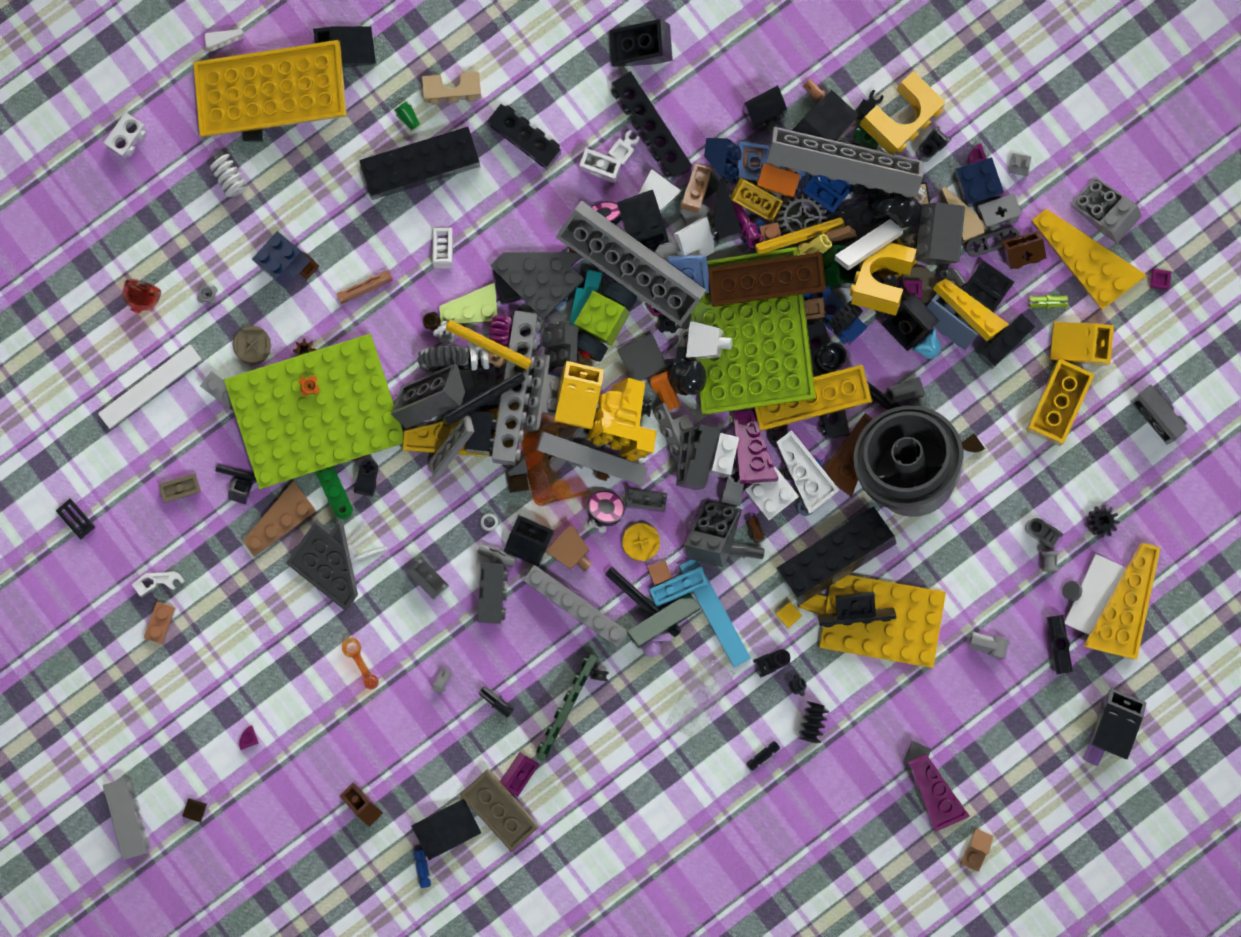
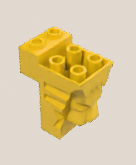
(619, 421)

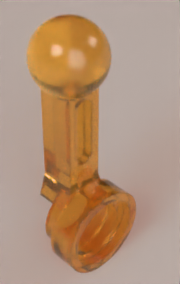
(370, 681)

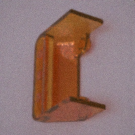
(543, 489)

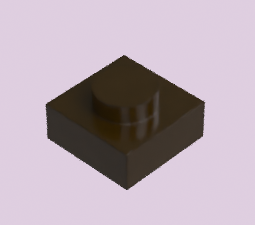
(518, 483)

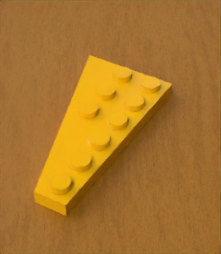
(1093, 265)
(1124, 616)

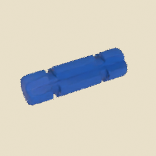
(422, 868)

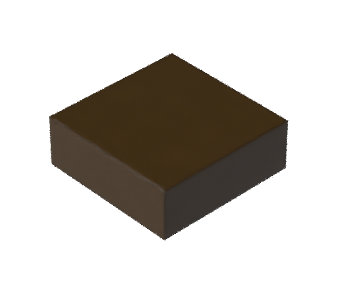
(194, 810)

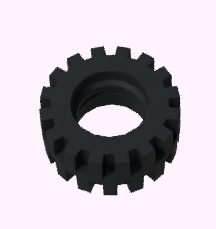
(845, 317)

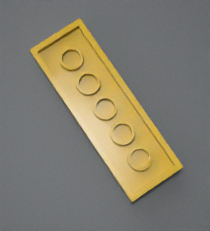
(833, 393)

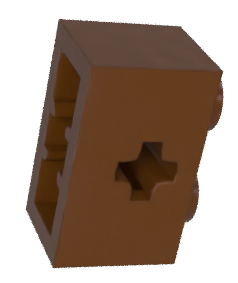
(1024, 250)

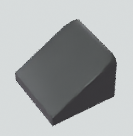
(520, 467)

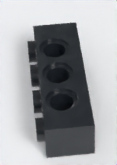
(543, 158)

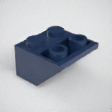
(723, 157)

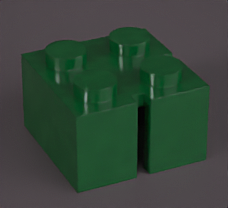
(835, 274)

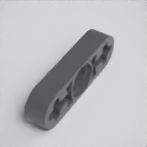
(977, 241)

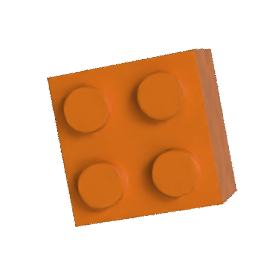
(778, 180)

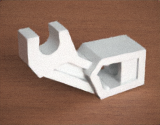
(158, 578)

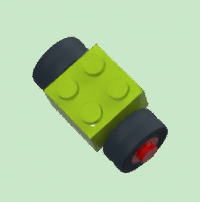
(603, 319)

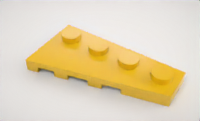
(972, 311)

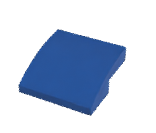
(827, 191)

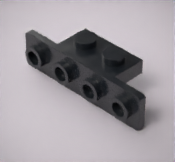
(856, 609)

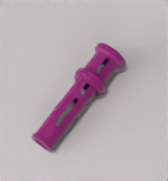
(748, 228)

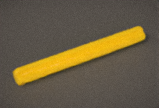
(799, 236)
(489, 345)

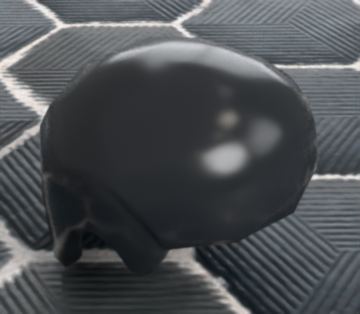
(831, 356)

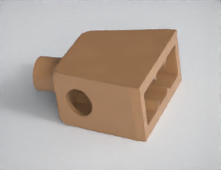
(570, 550)

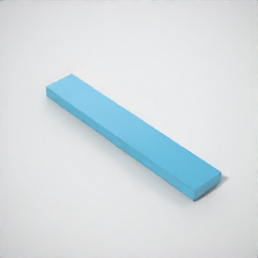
(718, 619)

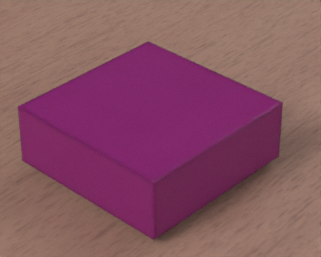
(1160, 279)

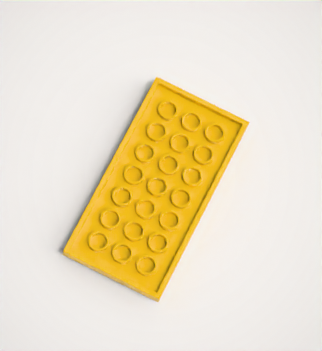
(270, 89)

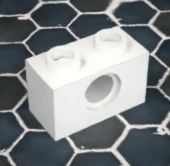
(600, 165)

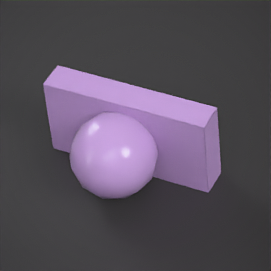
(653, 647)

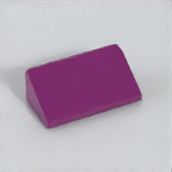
(519, 774)

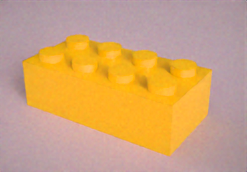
(1060, 402)

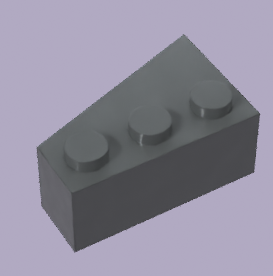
(696, 456)
(492, 593)

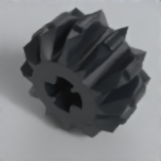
(1106, 528)

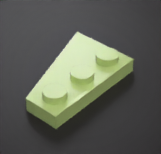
(471, 308)

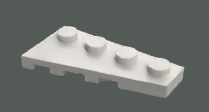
(809, 477)

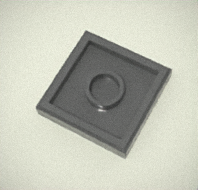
(643, 358)

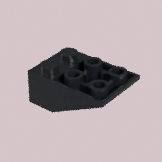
(355, 43)
(643, 219)
(1118, 723)

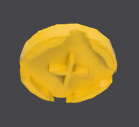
(641, 542)

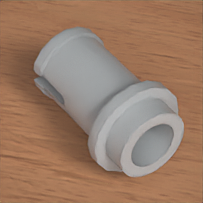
(441, 681)

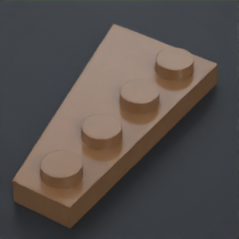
(284, 515)

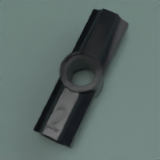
(1062, 657)

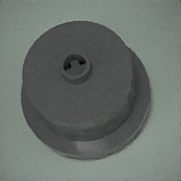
(909, 460)

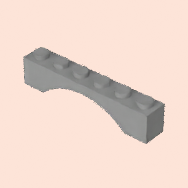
(575, 606)

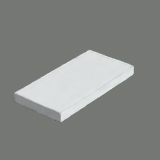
(1097, 589)

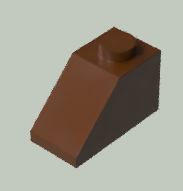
(361, 804)

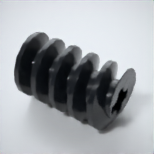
(813, 722)

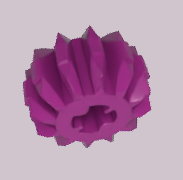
(501, 329)

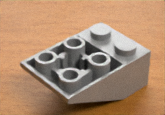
(1107, 209)

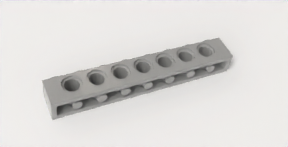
(501, 454)

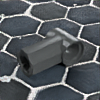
(909, 389)

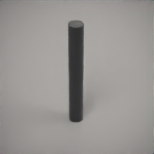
(235, 472)

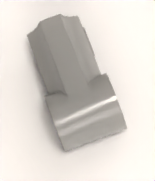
(993, 645)

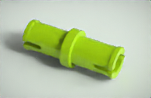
(1047, 301)

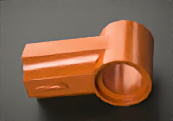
(662, 387)

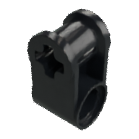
(934, 142)
(366, 482)
(770, 662)

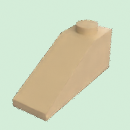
(973, 226)

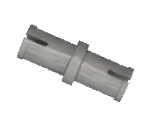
(497, 555)

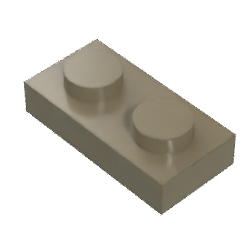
(179, 488)

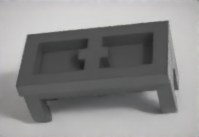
(647, 500)
(427, 578)

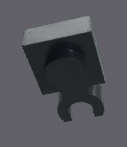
(866, 106)

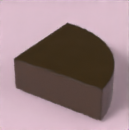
(972, 444)

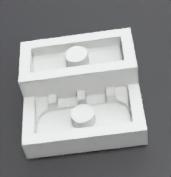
(695, 239)

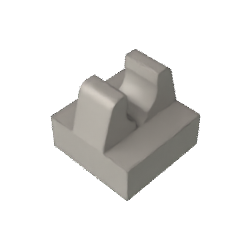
(1020, 164)

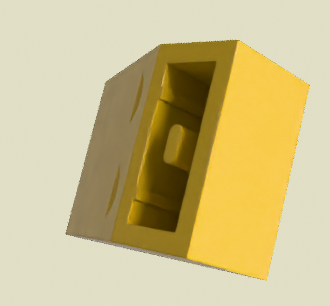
(1082, 343)
(578, 395)

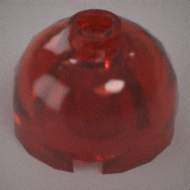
(140, 296)

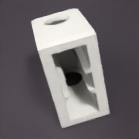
(663, 190)
(705, 341)

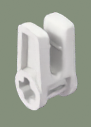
(477, 353)

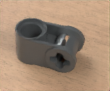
(1046, 535)

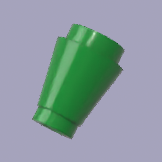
(407, 115)

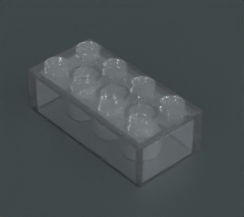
(700, 698)

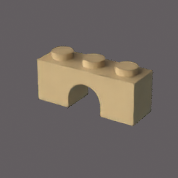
(436, 92)

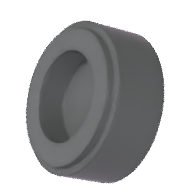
(1072, 591)

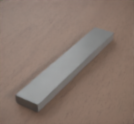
(592, 458)

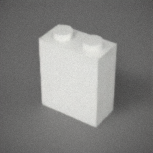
(724, 456)

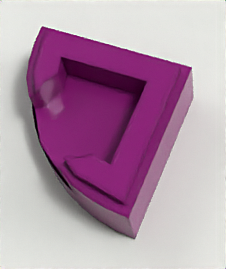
(976, 154)
(913, 286)
(248, 738)

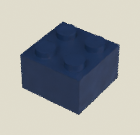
(978, 182)
(281, 259)

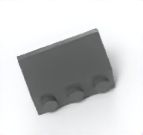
(940, 233)
(1159, 414)

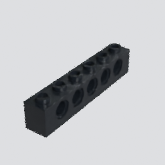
(628, 83)
(841, 427)

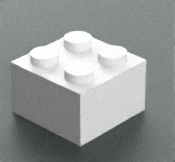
(771, 497)

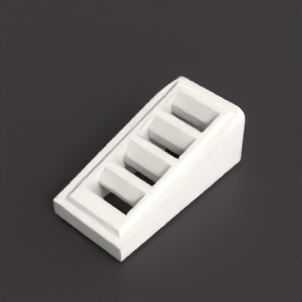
(220, 39)
(442, 260)

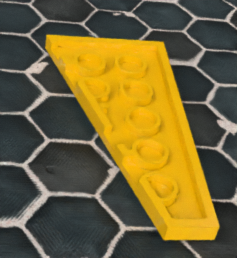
(431, 437)

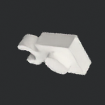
(622, 149)

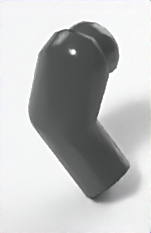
(953, 275)

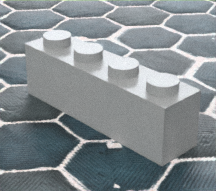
(126, 818)

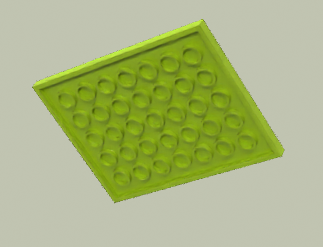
(768, 350)
(302, 434)

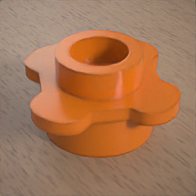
(313, 389)

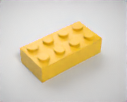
(756, 200)

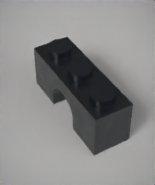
(1006, 341)

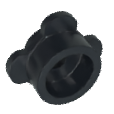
(666, 328)
(798, 685)

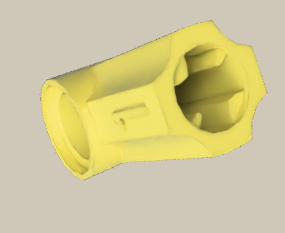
(819, 244)

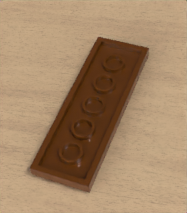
(767, 279)

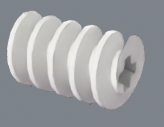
(227, 177)

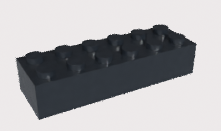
(420, 163)
(836, 555)

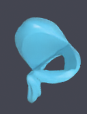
(929, 346)

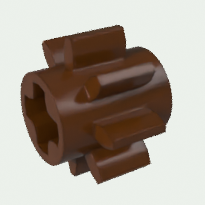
(305, 345)

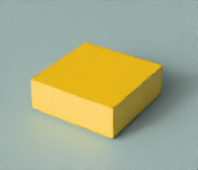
(789, 615)

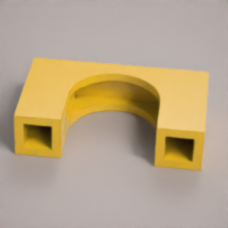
(893, 135)
(873, 294)

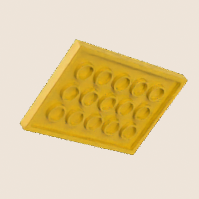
(907, 639)

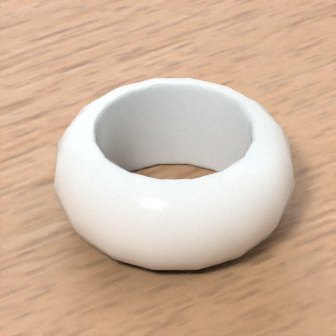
(489, 515)

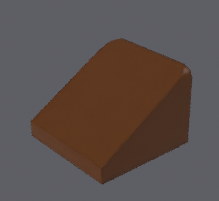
(310, 268)

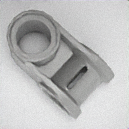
(733, 490)

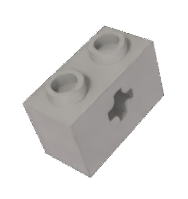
(1006, 204)

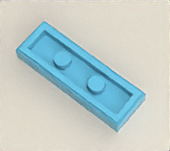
(679, 586)

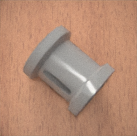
(1050, 561)

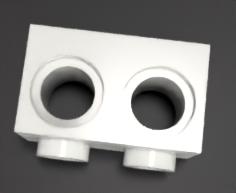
(120, 133)

